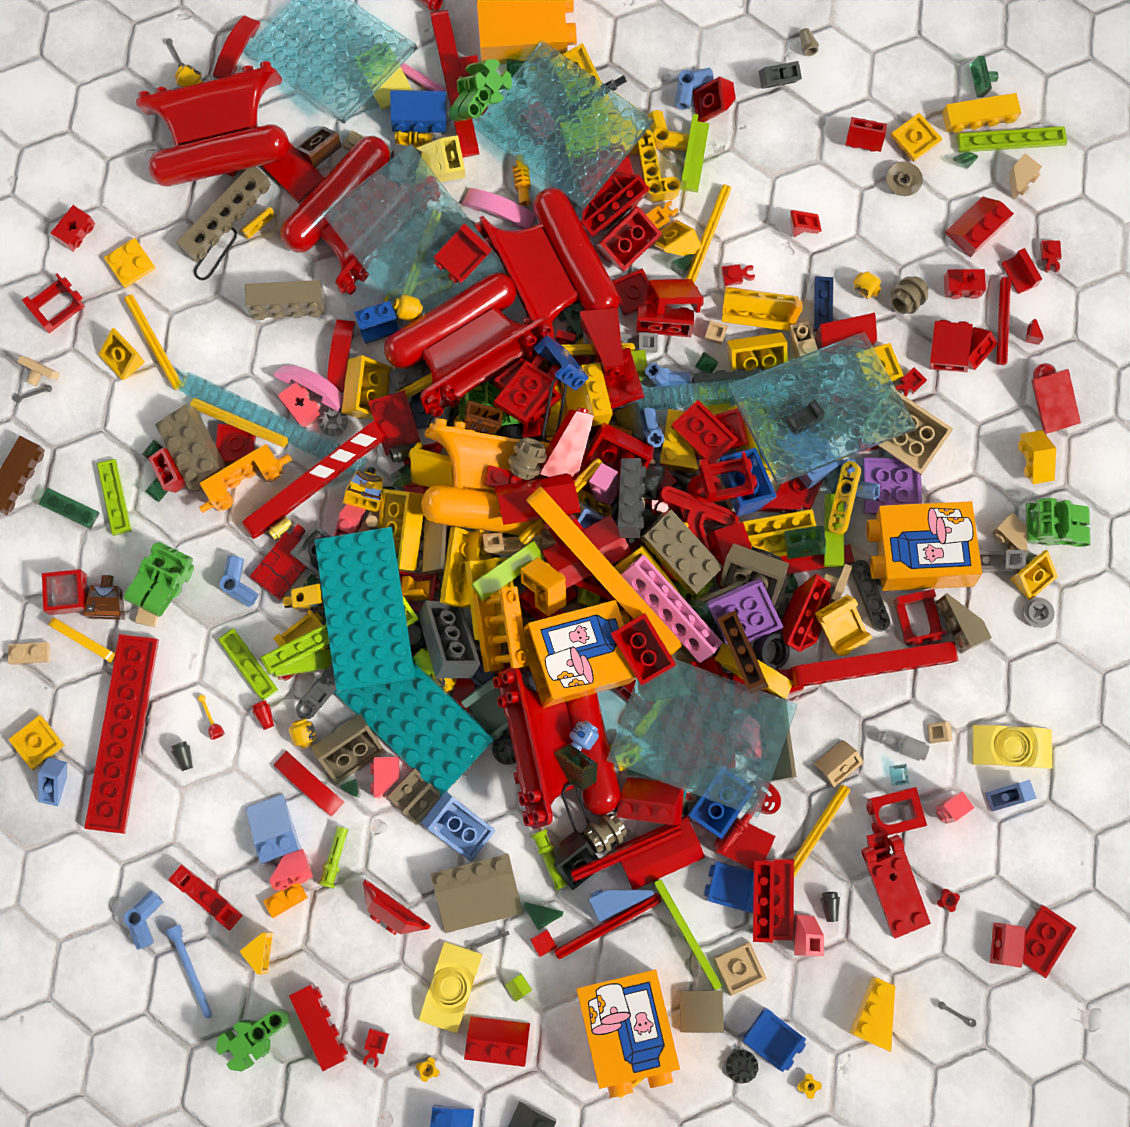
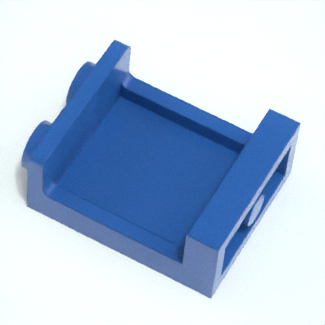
(377, 322)
(570, 372)
(730, 887)
(774, 1040)

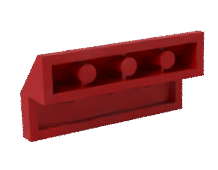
(515, 508)
(603, 535)
(662, 858)
(773, 900)

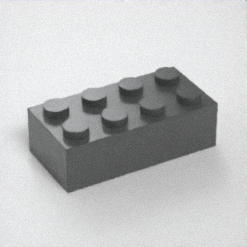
(448, 640)

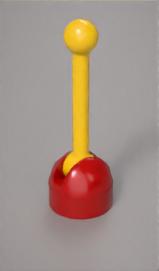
(215, 730)

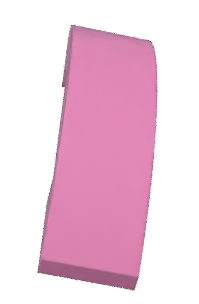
(499, 206)
(331, 395)

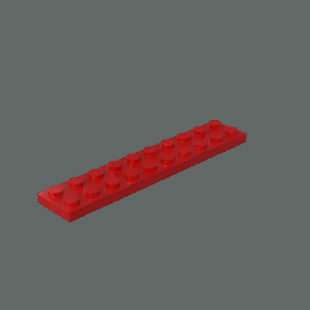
(121, 734)

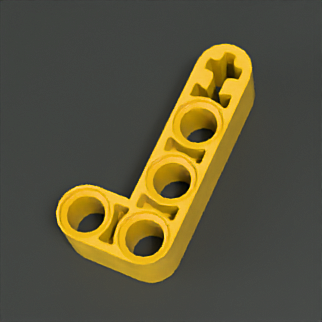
(652, 165)

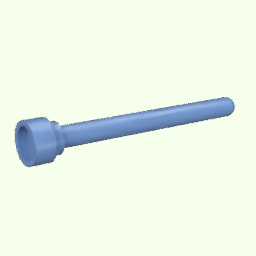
(175, 935)

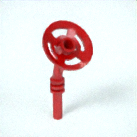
(775, 797)

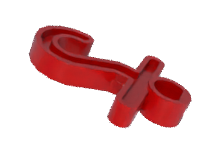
(696, 510)

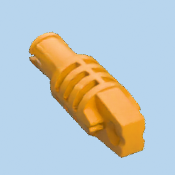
(522, 183)

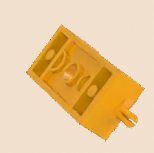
(231, 476)

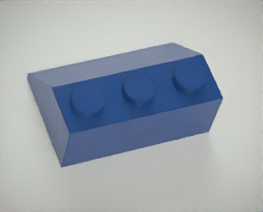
(418, 111)
(763, 491)
(713, 816)
(451, 1116)

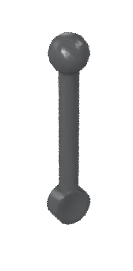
(169, 41)
(48, 388)
(473, 947)
(971, 1022)

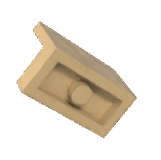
(839, 763)

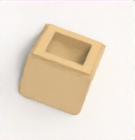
(939, 732)

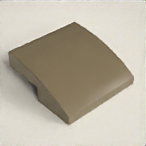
(414, 796)
(701, 1011)

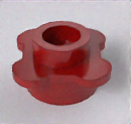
(954, 898)

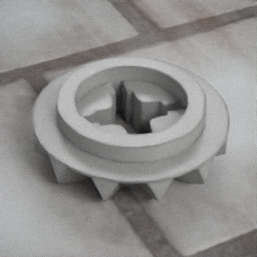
(332, 429)
(1047, 613)

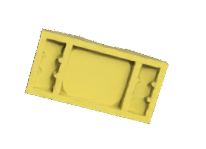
(1012, 746)
(450, 987)

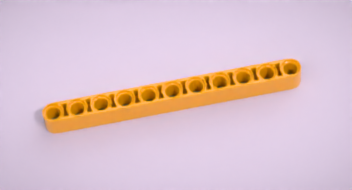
(598, 564)

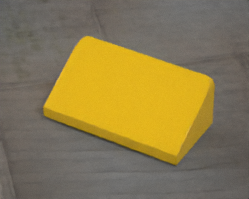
(257, 222)

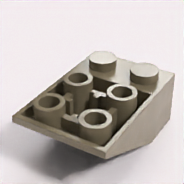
(964, 625)

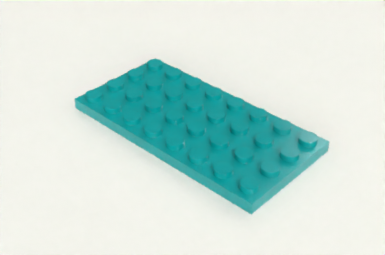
(364, 609)
(422, 727)

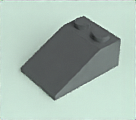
(306, 550)

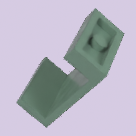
(485, 707)

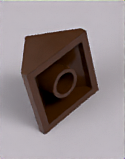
(320, 146)

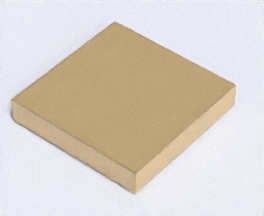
(739, 968)

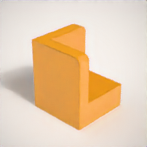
(415, 590)

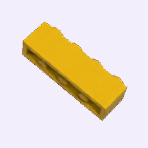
(981, 112)

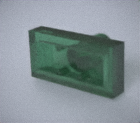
(982, 77)

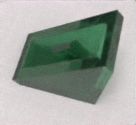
(542, 915)

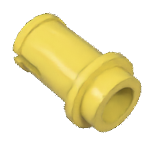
(280, 528)

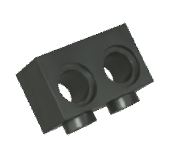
(780, 74)

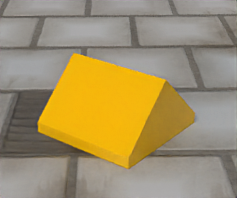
(120, 355)
(1035, 575)
(258, 953)

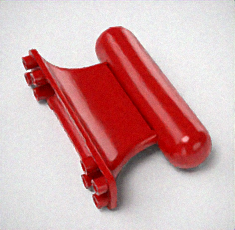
(214, 127)
(308, 224)
(552, 260)
(466, 341)
(541, 733)

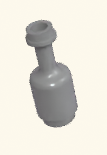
(907, 746)

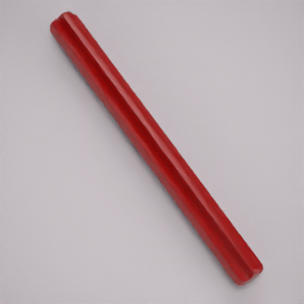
(626, 852)
(607, 926)

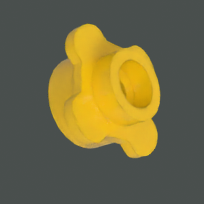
(421, 1067)
(815, 1085)

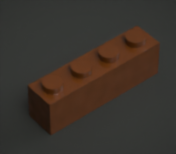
(17, 470)
(742, 652)

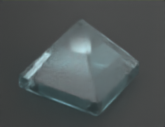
(899, 774)

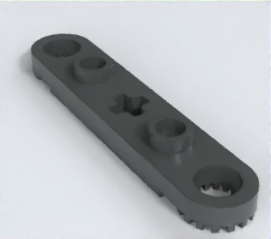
(317, 694)

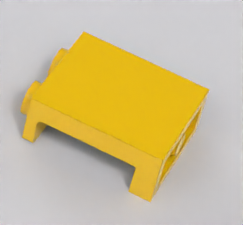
(430, 467)
(843, 625)
(303, 626)

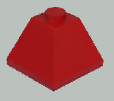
(713, 98)

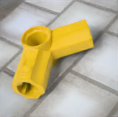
(672, 139)

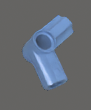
(684, 90)
(666, 377)
(652, 433)
(865, 490)
(233, 572)
(145, 908)

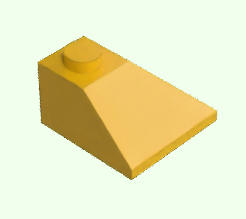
(678, 239)

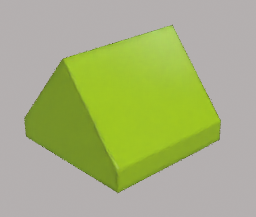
(518, 987)

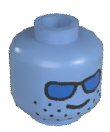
(584, 735)

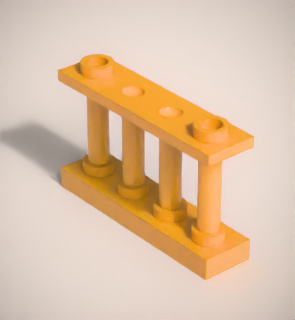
(488, 630)

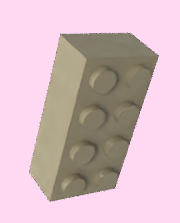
(285, 299)
(190, 446)
(680, 552)

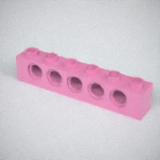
(671, 608)

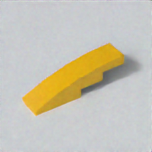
(778, 684)

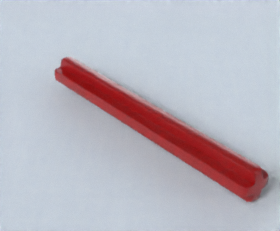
(1003, 321)

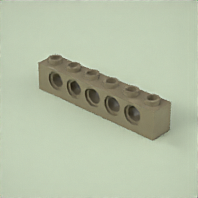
(225, 203)

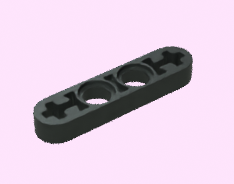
(873, 594)

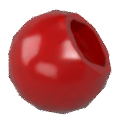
(1043, 369)

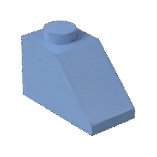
(52, 781)
(1010, 795)

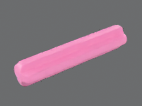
(420, 79)

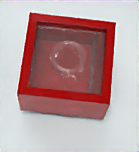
(64, 591)

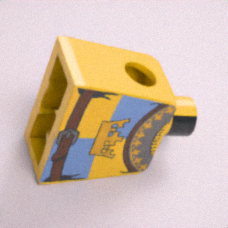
(365, 490)
(305, 598)

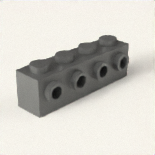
(630, 498)

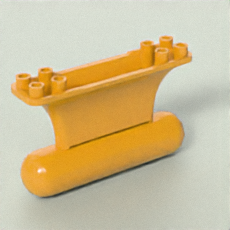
(469, 501)

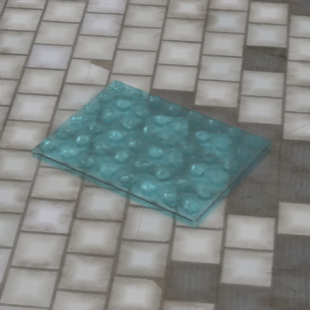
(331, 52)
(564, 124)
(398, 225)
(849, 387)
(704, 736)

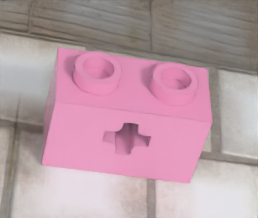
(605, 484)

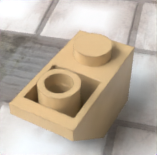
(1022, 174)
(802, 339)
(1012, 533)

